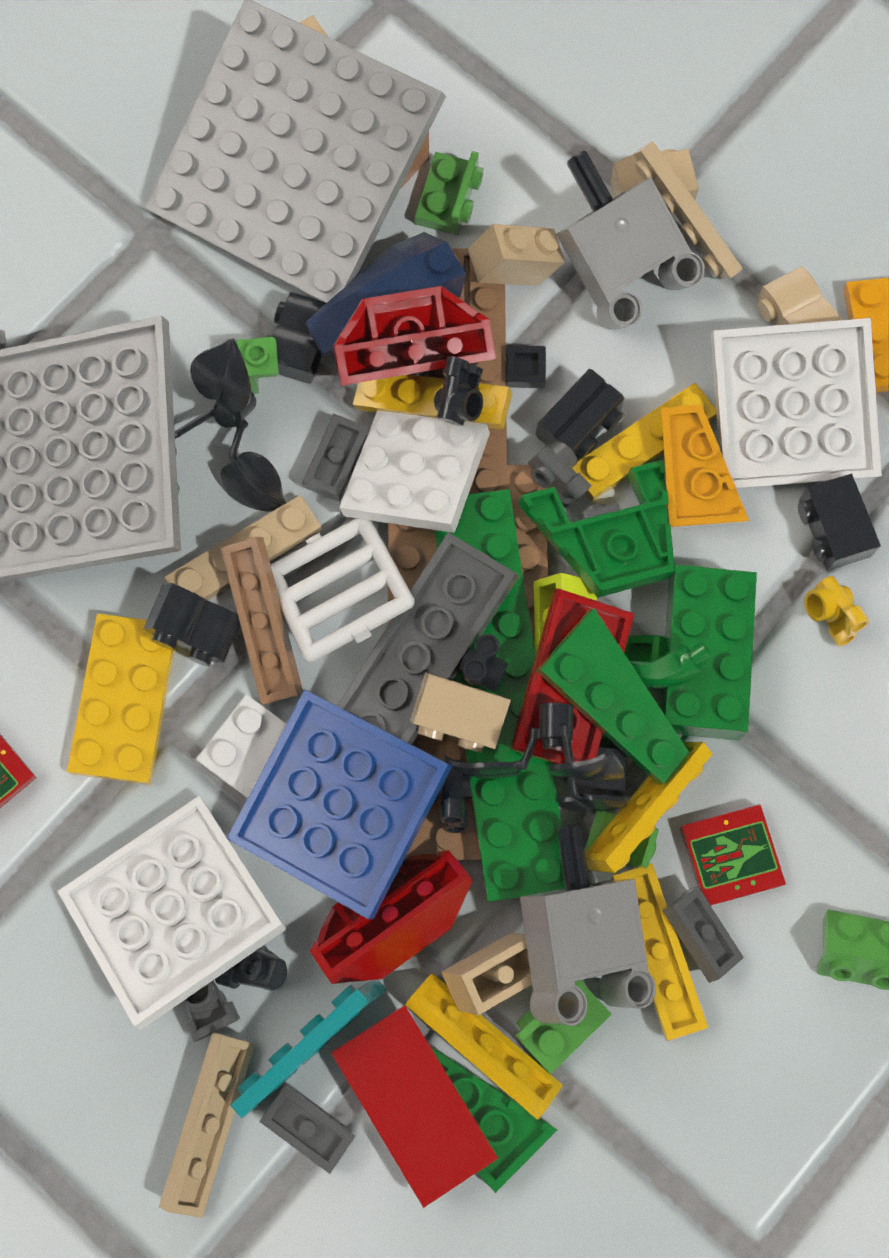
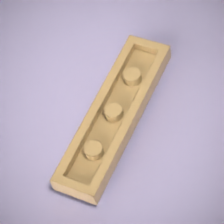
(696, 225)
(281, 532)
(206, 1126)

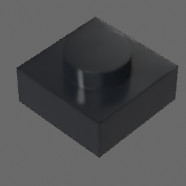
(525, 366)

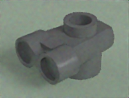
(553, 468)
(209, 1013)

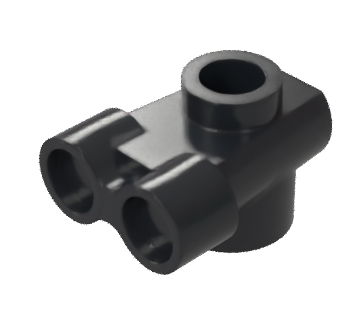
(458, 397)
(482, 665)
(452, 801)
(256, 970)

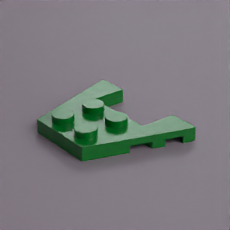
(617, 547)

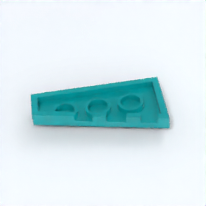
(316, 1036)

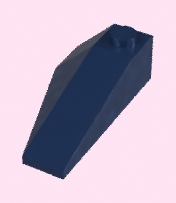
(403, 267)

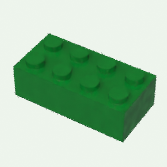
(720, 612)

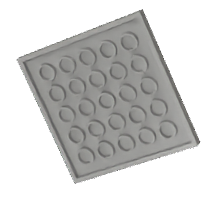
(294, 151)
(87, 450)

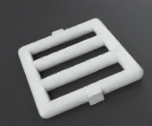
(359, 628)

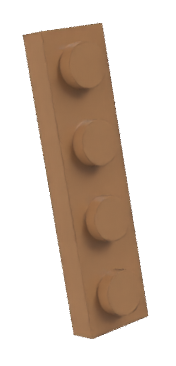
(262, 620)

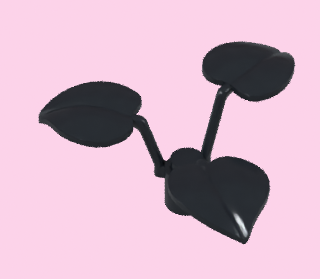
(223, 377)
(556, 734)

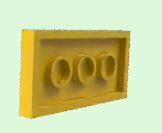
(121, 703)

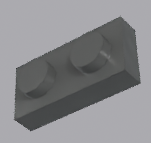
(336, 457)
(703, 934)
(307, 1128)

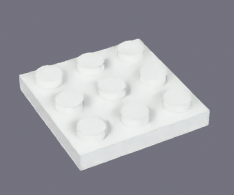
(415, 471)

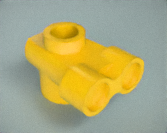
(835, 605)

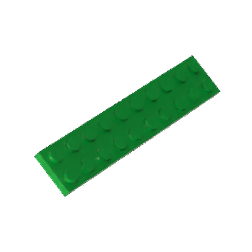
(519, 813)

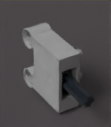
(623, 242)
(582, 936)

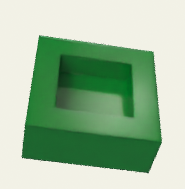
(645, 647)

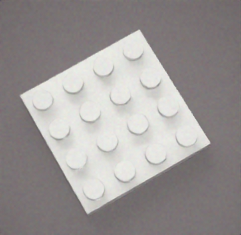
(796, 402)
(170, 912)

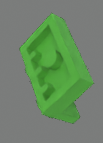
(448, 191)
(555, 1043)

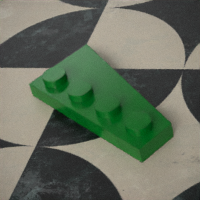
(607, 690)
(505, 1123)

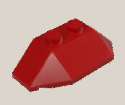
(410, 335)
(411, 917)

